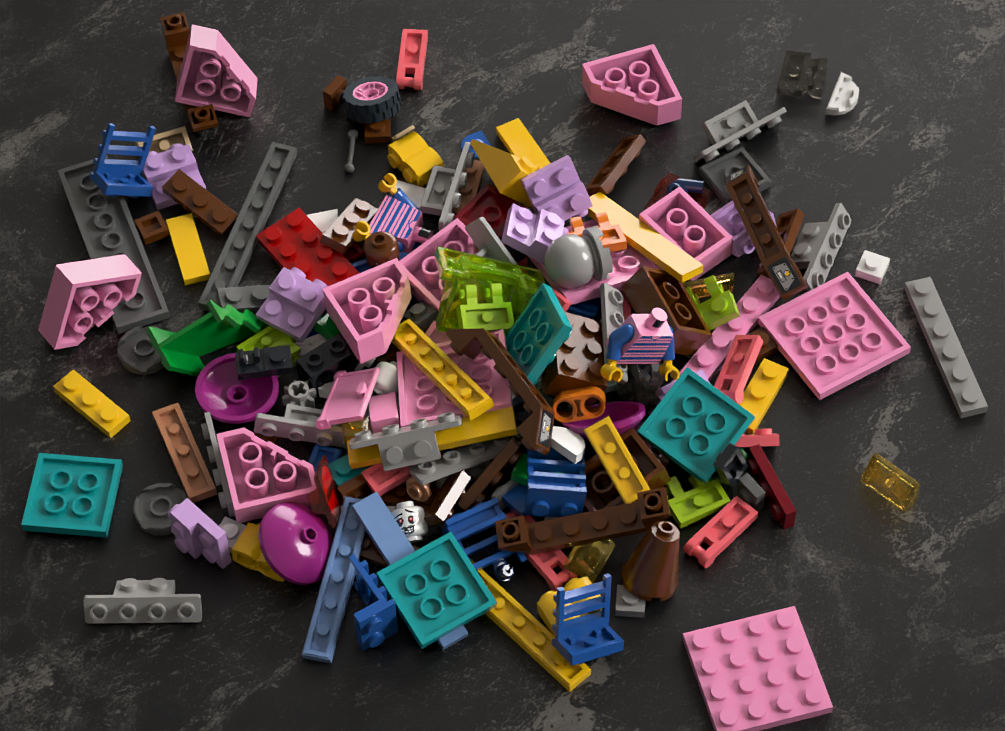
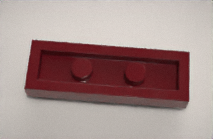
(780, 503)

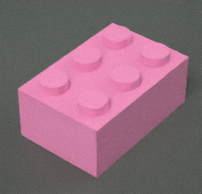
(689, 228)

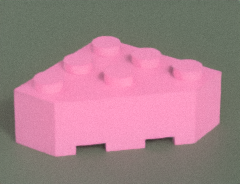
(215, 75)
(634, 85)
(422, 266)
(84, 296)
(369, 308)
(262, 474)

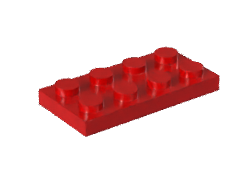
(297, 244)

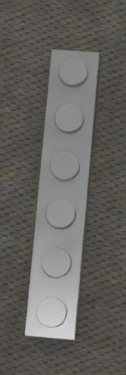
(945, 347)

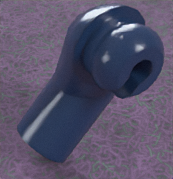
(687, 185)
(502, 569)

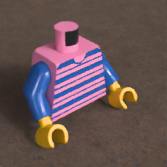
(397, 216)
(641, 341)

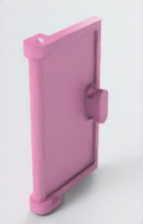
(348, 397)

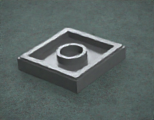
(716, 171)

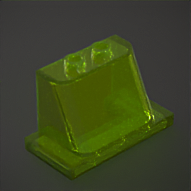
(464, 269)

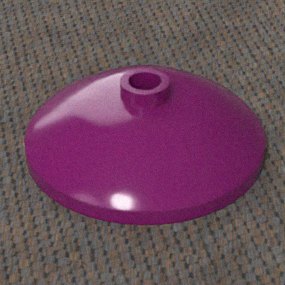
(219, 387)
(622, 414)
(295, 542)

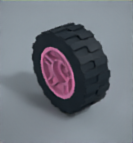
(371, 99)

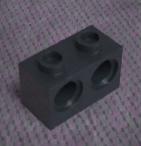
(324, 361)

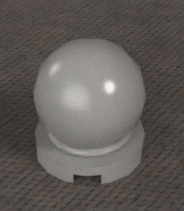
(576, 259)

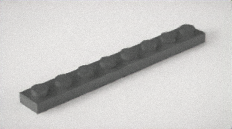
(250, 221)

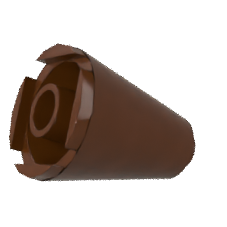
(654, 563)

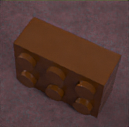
(658, 289)
(577, 359)
(600, 488)

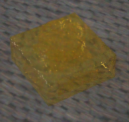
(354, 427)

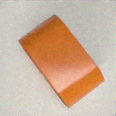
(580, 409)

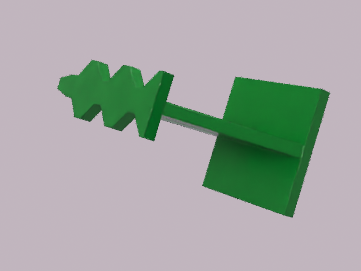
(211, 332)

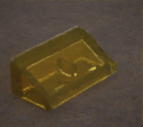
(699, 288)
(891, 482)
(589, 558)

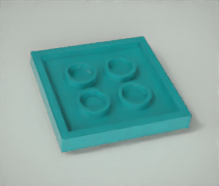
(538, 333)
(695, 424)
(72, 495)
(436, 589)

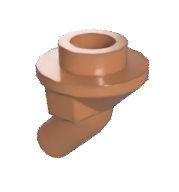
(416, 491)

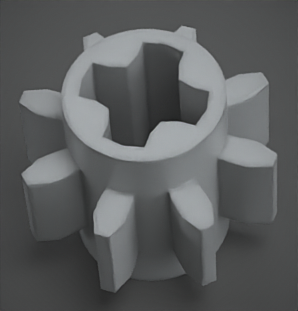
(299, 394)

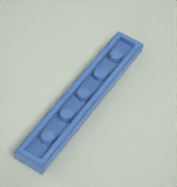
(392, 544)
(335, 586)

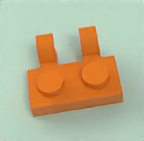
(613, 234)

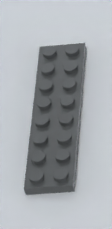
(109, 232)

